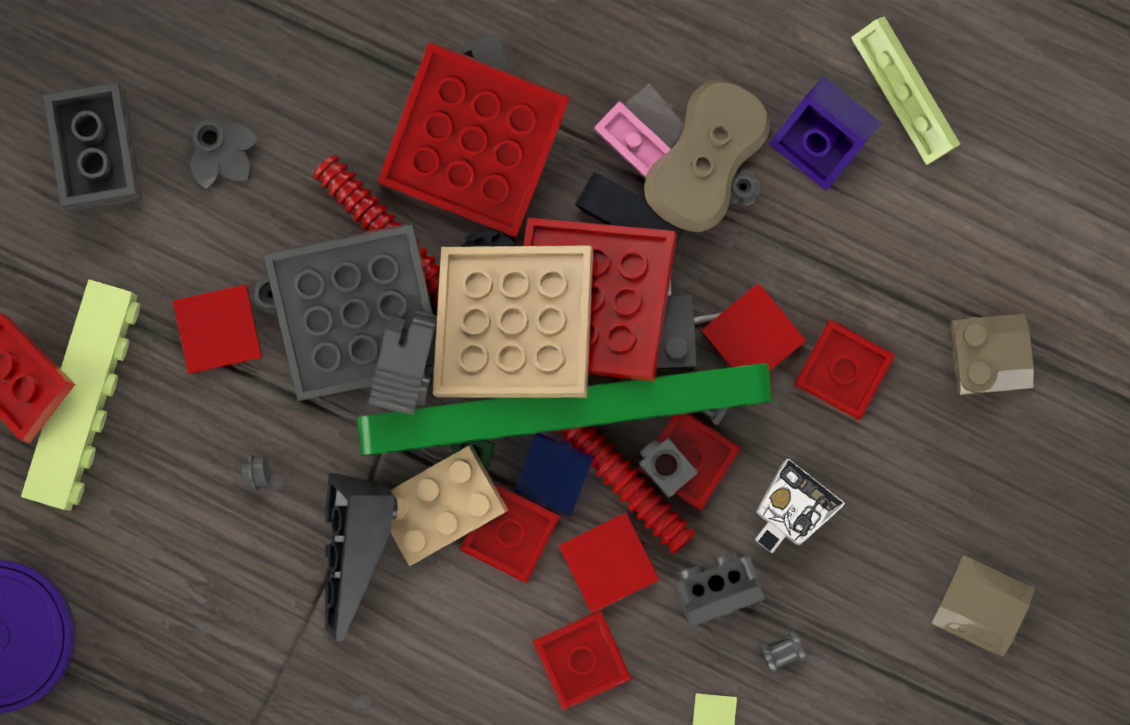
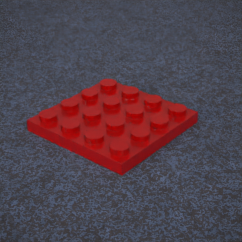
(473, 139)
(627, 291)

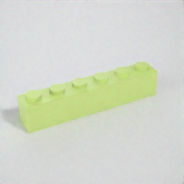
(90, 363)

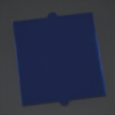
(553, 473)

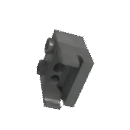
(401, 364)
(727, 599)

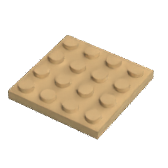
(513, 322)

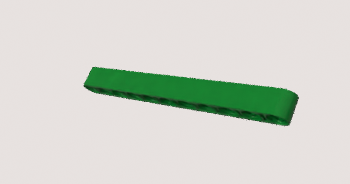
(527, 416)

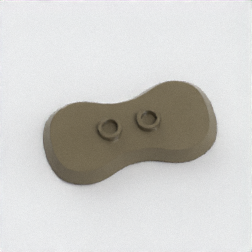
(695, 177)

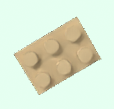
(444, 505)

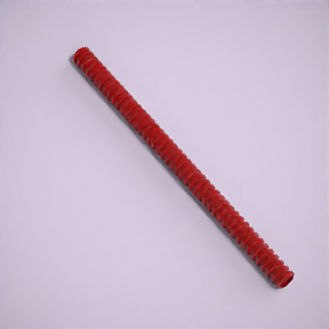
(586, 439)

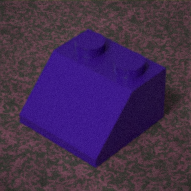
(825, 133)

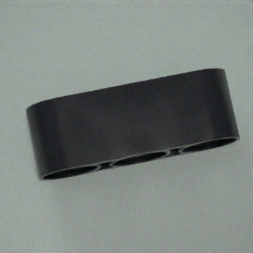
(619, 206)

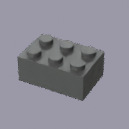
(92, 147)

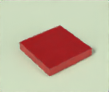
(217, 329)
(753, 331)
(844, 370)
(704, 449)
(514, 538)
(608, 562)
(581, 660)

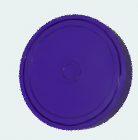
(34, 635)

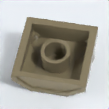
(992, 354)

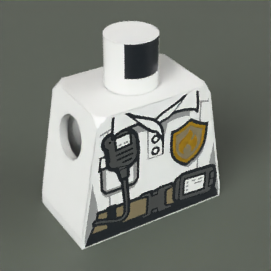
(794, 507)

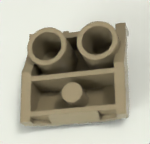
(983, 606)

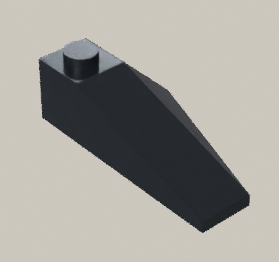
(360, 528)

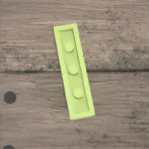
(905, 90)

